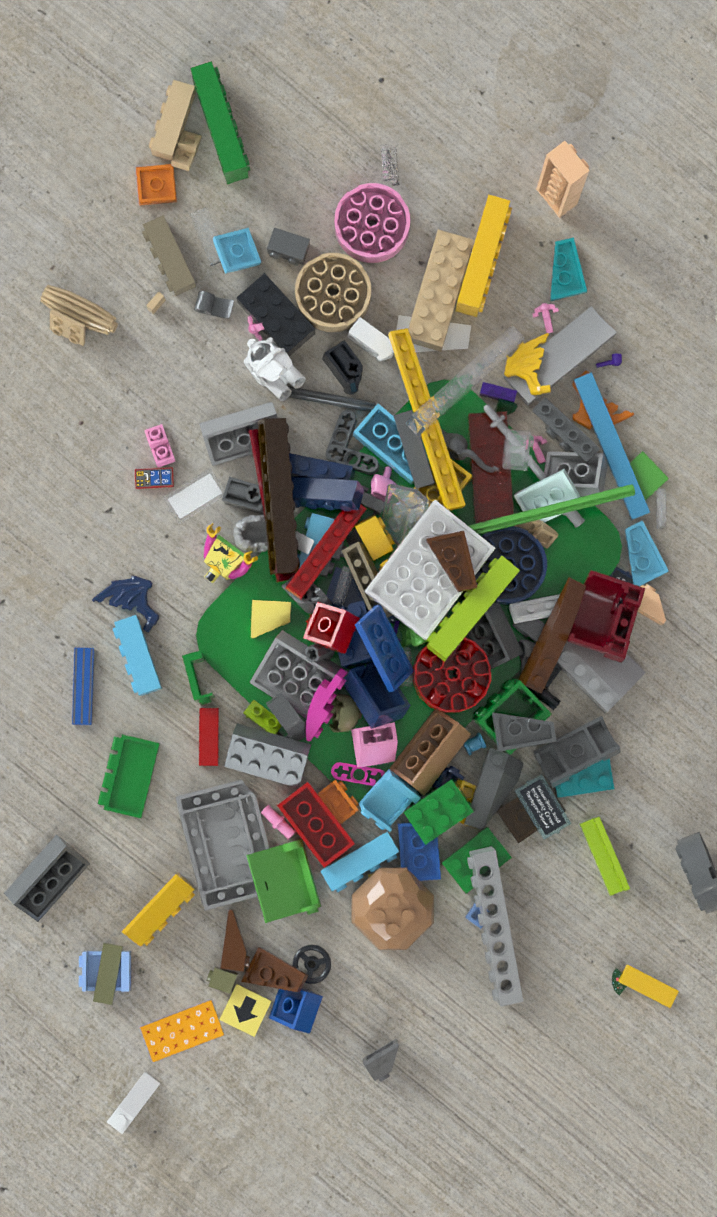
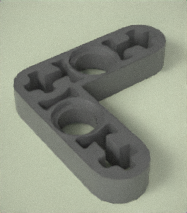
(342, 447)

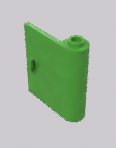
(287, 880)

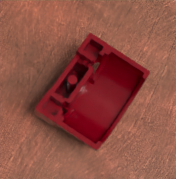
(600, 622)

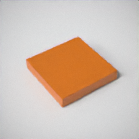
(156, 184)

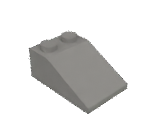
(586, 476)

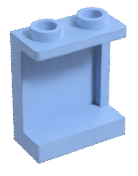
(90, 965)

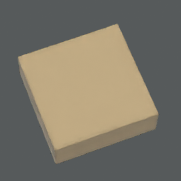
(156, 302)

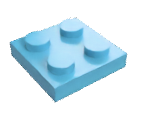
(236, 250)

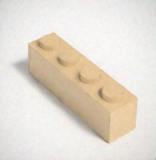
(173, 119)

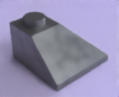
(381, 1061)

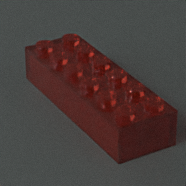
(492, 490)

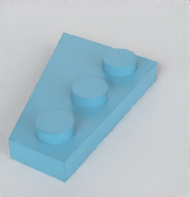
(643, 555)

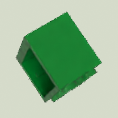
(512, 700)

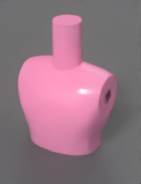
(379, 484)

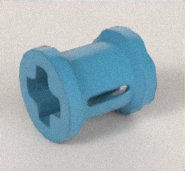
(474, 744)

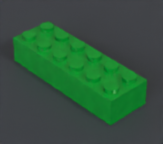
(218, 118)

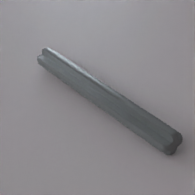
(332, 399)

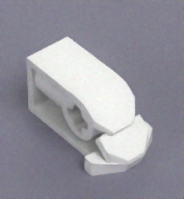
(371, 340)

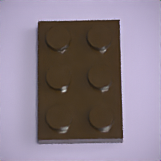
(518, 820)

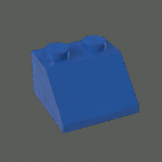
(296, 1009)

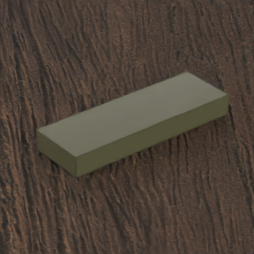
(108, 973)

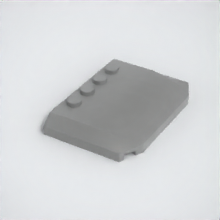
(220, 831)

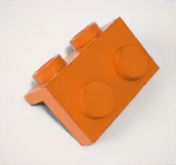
(338, 801)

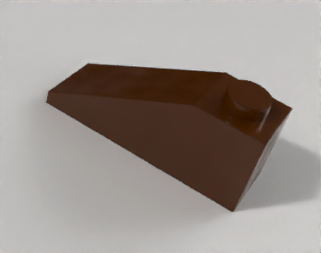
(234, 949)

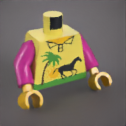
(224, 557)

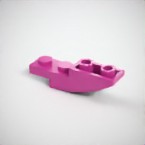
(321, 706)

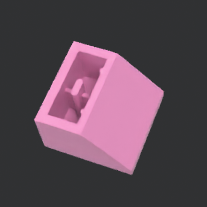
(375, 745)

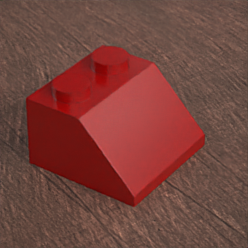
(331, 627)

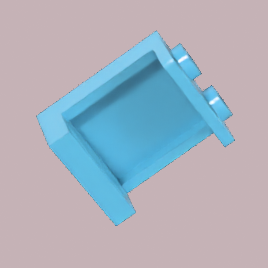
(388, 800)

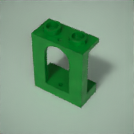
(189, 660)

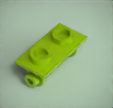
(262, 717)

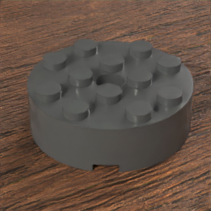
(699, 869)

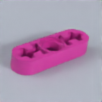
(344, 776)

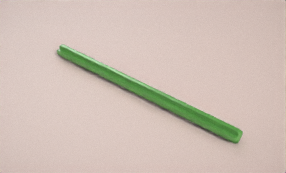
(553, 509)

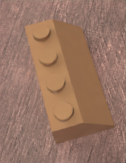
(430, 751)

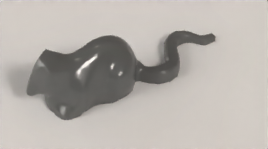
(457, 450)

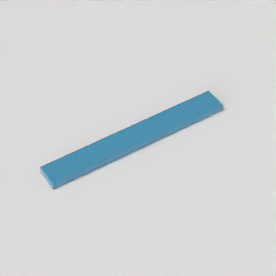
(610, 443)

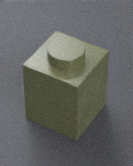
(222, 979)

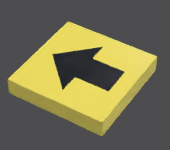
(245, 1010)

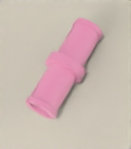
(278, 822)

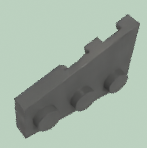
(521, 732)

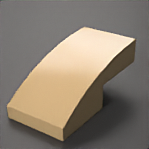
(186, 150)
(540, 531)

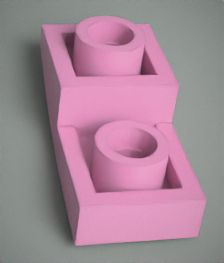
(159, 445)

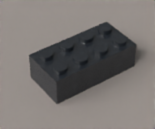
(276, 313)

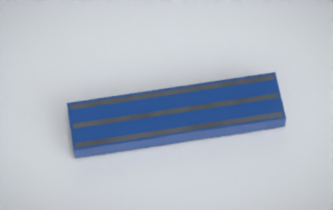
(83, 686)

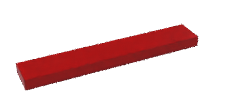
(323, 551)

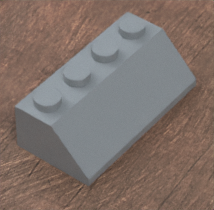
(229, 435)

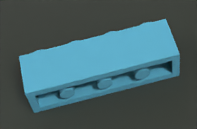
(137, 655)
(359, 861)

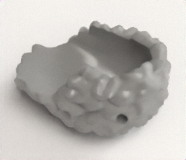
(251, 534)

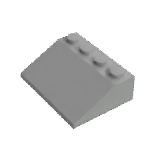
(289, 672)
(597, 676)

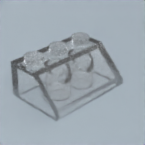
(402, 510)

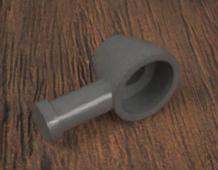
(527, 648)

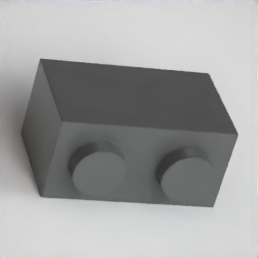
(288, 246)

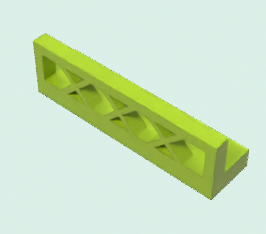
(604, 856)

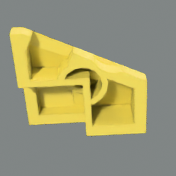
(268, 616)

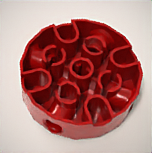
(453, 693)

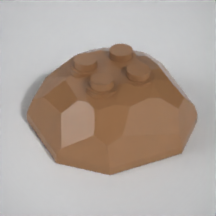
(392, 908)

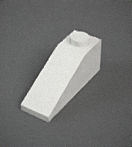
(133, 1102)

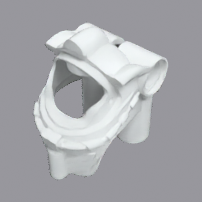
(272, 367)

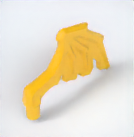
(525, 362)

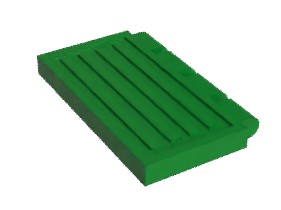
(130, 776)

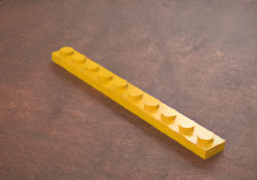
(433, 436)

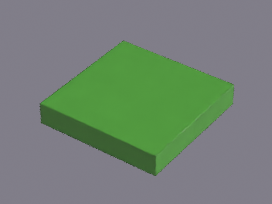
(647, 474)

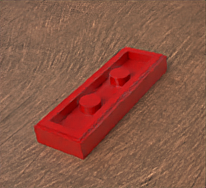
(208, 736)

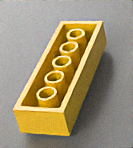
(484, 251)

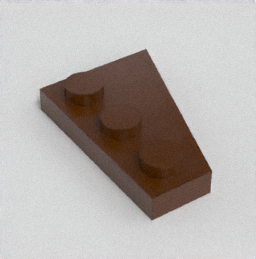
(455, 559)
(274, 972)

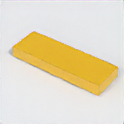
(648, 986)

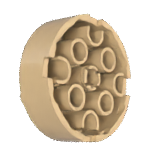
(333, 272)

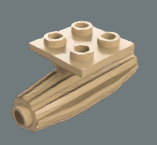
(74, 314)

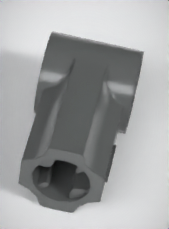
(317, 652)

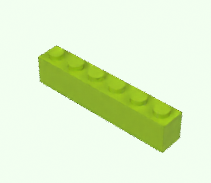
(472, 609)

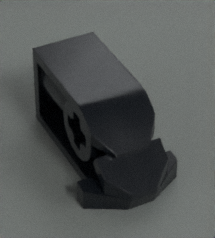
(339, 361)

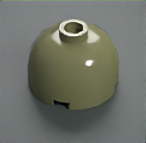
(344, 713)

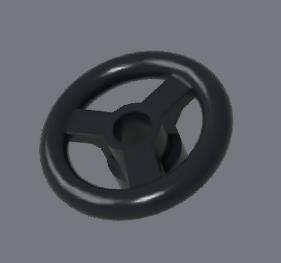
(325, 960)

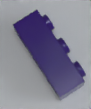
(495, 392)

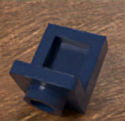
(447, 775)

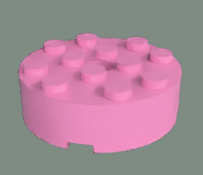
(374, 242)

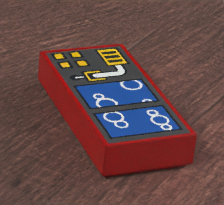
(154, 478)

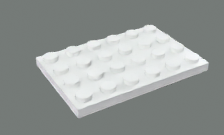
(414, 582)

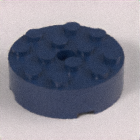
(525, 554)

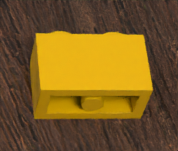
(374, 537)

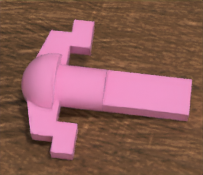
(544, 308)
(254, 328)
(538, 453)

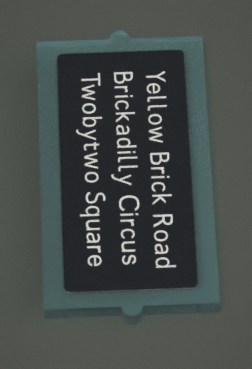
(542, 807)

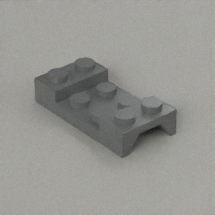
(576, 751)

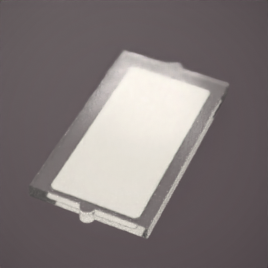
(194, 496)

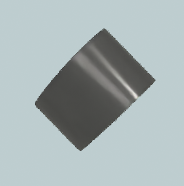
(214, 306)

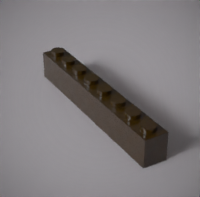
(278, 496)

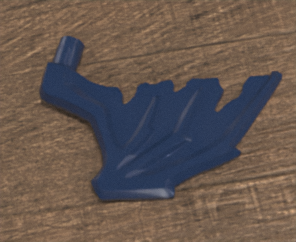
(130, 594)

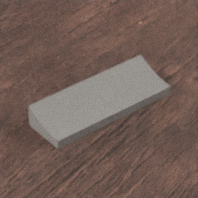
(566, 352)

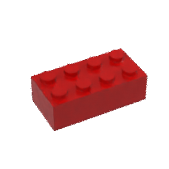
(315, 824)

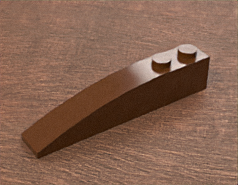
(553, 637)

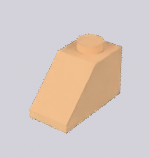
(651, 605)

